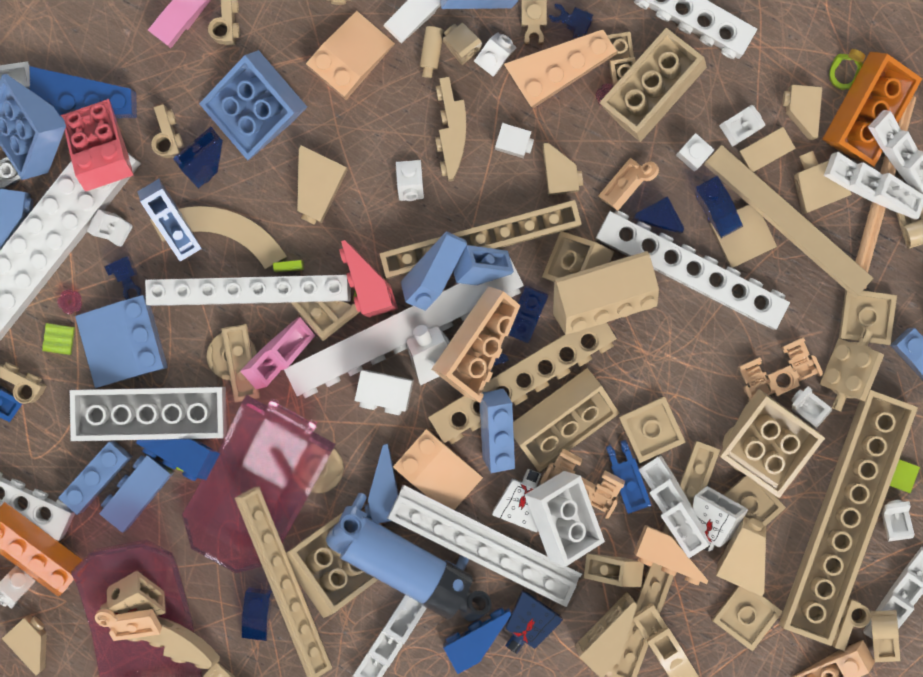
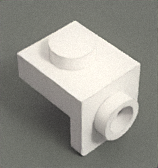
(495, 53)
(742, 125)
(409, 180)
(110, 227)
(810, 407)
(897, 520)
(14, 586)

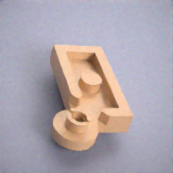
(627, 181)
(129, 624)

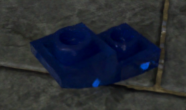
(531, 306)

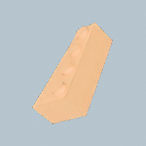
(557, 67)
(477, 344)

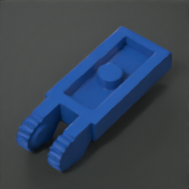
(634, 491)

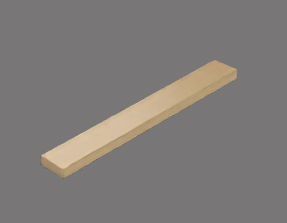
(788, 221)
(283, 582)

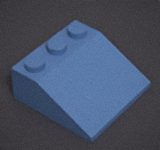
(252, 104)
(28, 129)
(121, 341)

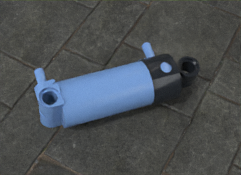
(406, 566)

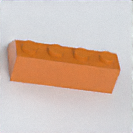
(878, 87)
(35, 551)

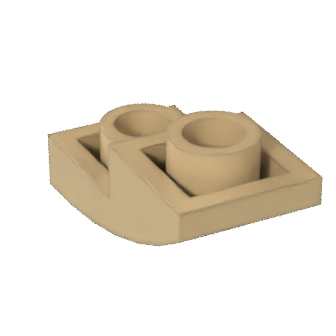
(625, 58)

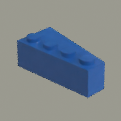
(72, 93)

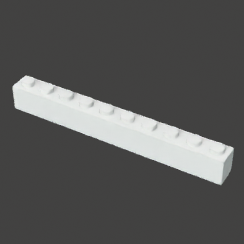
(390, 335)

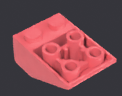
(96, 146)
(372, 290)

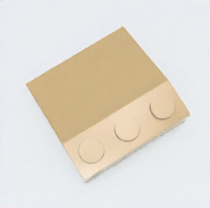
(770, 443)
(324, 575)
(605, 641)

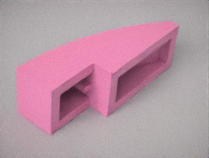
(176, 19)
(278, 354)

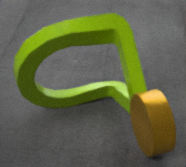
(855, 55)

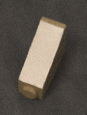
(317, 184)
(745, 557)

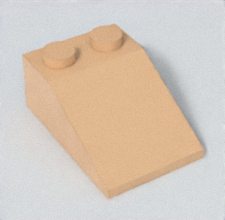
(350, 55)
(437, 470)

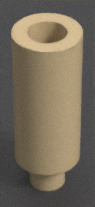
(431, 50)

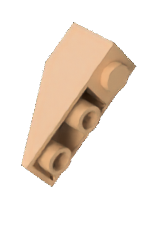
(661, 549)
(852, 662)

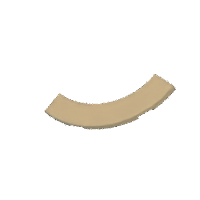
(235, 227)

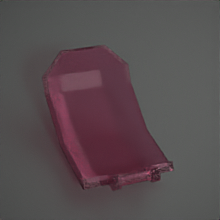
(263, 450)
(109, 565)

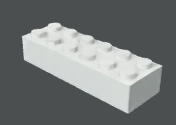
(148, 413)

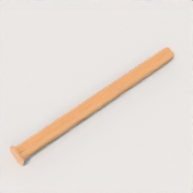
(877, 211)

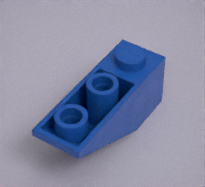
(187, 454)
(471, 646)

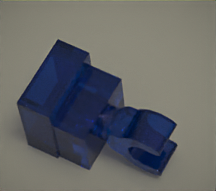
(578, 21)
(123, 271)

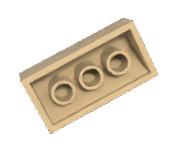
(653, 84)
(605, 293)
(563, 419)

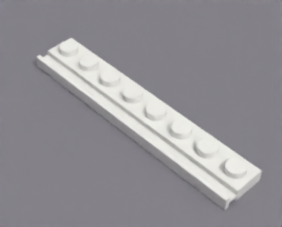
(483, 545)

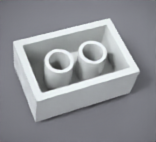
(383, 390)
(564, 518)

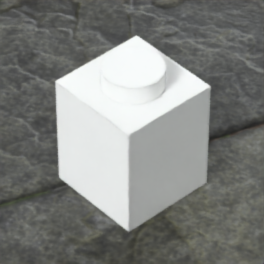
(514, 141)
(695, 152)

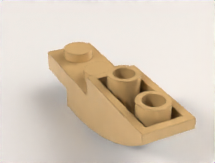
(452, 138)
(663, 643)
(182, 645)

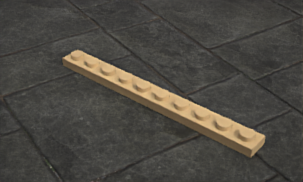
(656, 581)

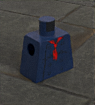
(530, 622)

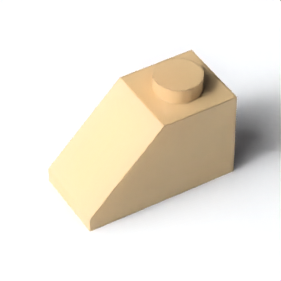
(462, 42)
(803, 108)
(560, 172)
(614, 570)
(29, 643)

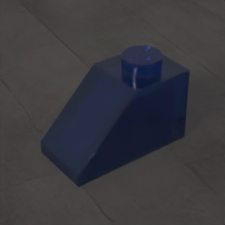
(201, 157)
(718, 206)
(256, 613)

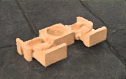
(800, 370)
(601, 497)

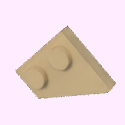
(325, 316)

